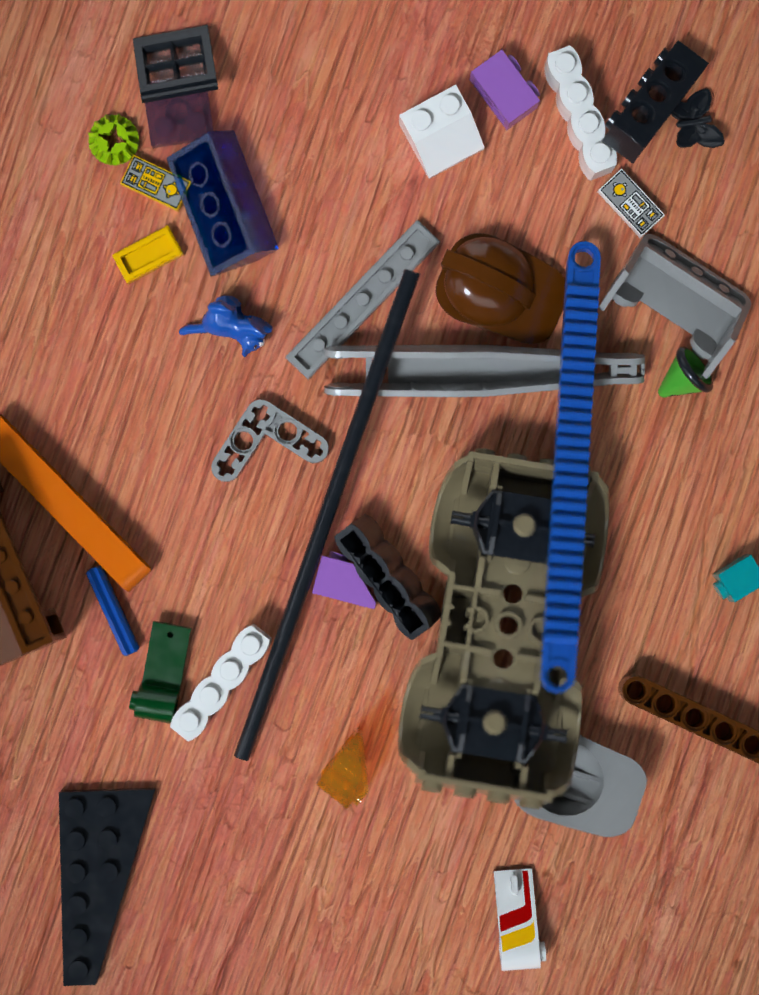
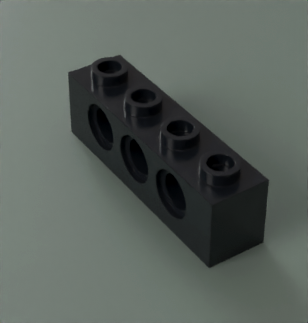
(654, 102)

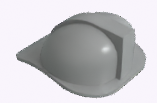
(601, 795)

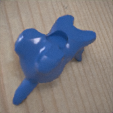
(227, 320)

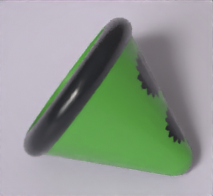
(685, 375)

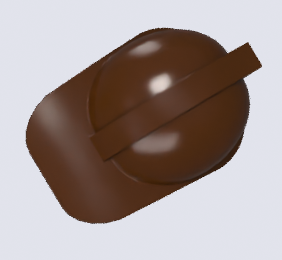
(500, 289)

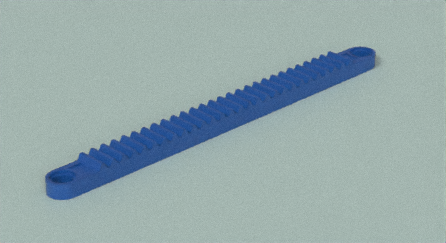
(570, 468)

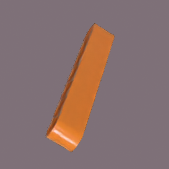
(70, 508)

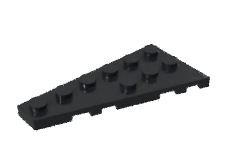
(96, 859)

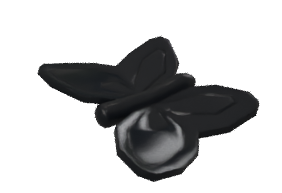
(692, 123)

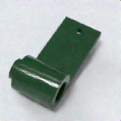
(162, 673)

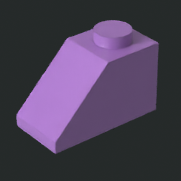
(341, 581)

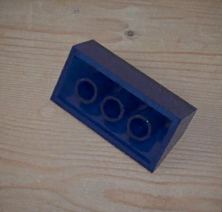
(222, 202)

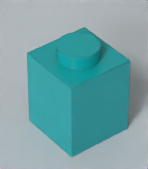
(737, 578)

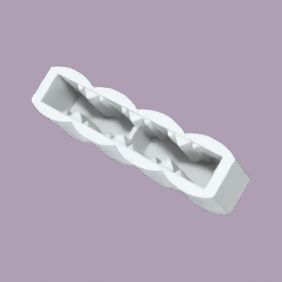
(576, 106)
(216, 688)

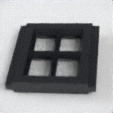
(175, 64)

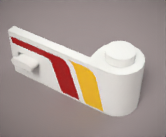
(517, 920)

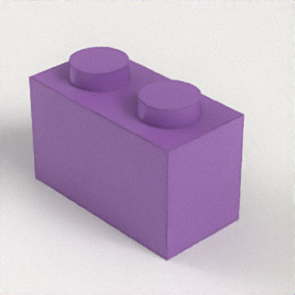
(505, 89)

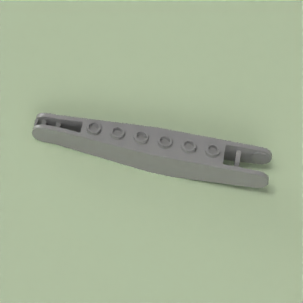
(476, 370)

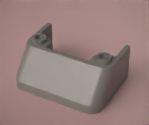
(683, 294)

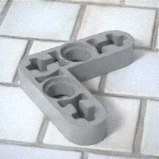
(271, 429)

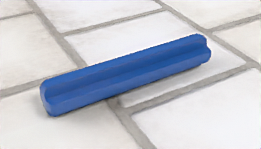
(112, 610)

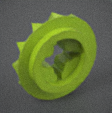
(122, 151)

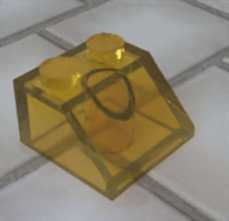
(347, 773)

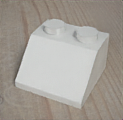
(441, 131)

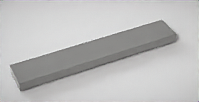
(362, 299)

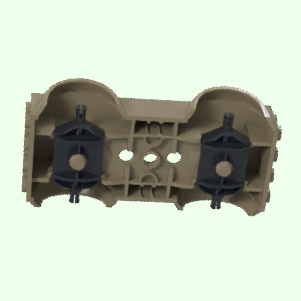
(461, 714)

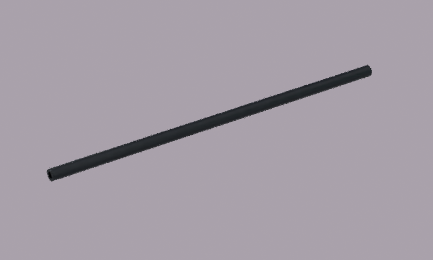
(327, 514)

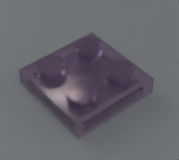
(179, 119)

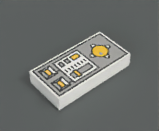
(630, 203)

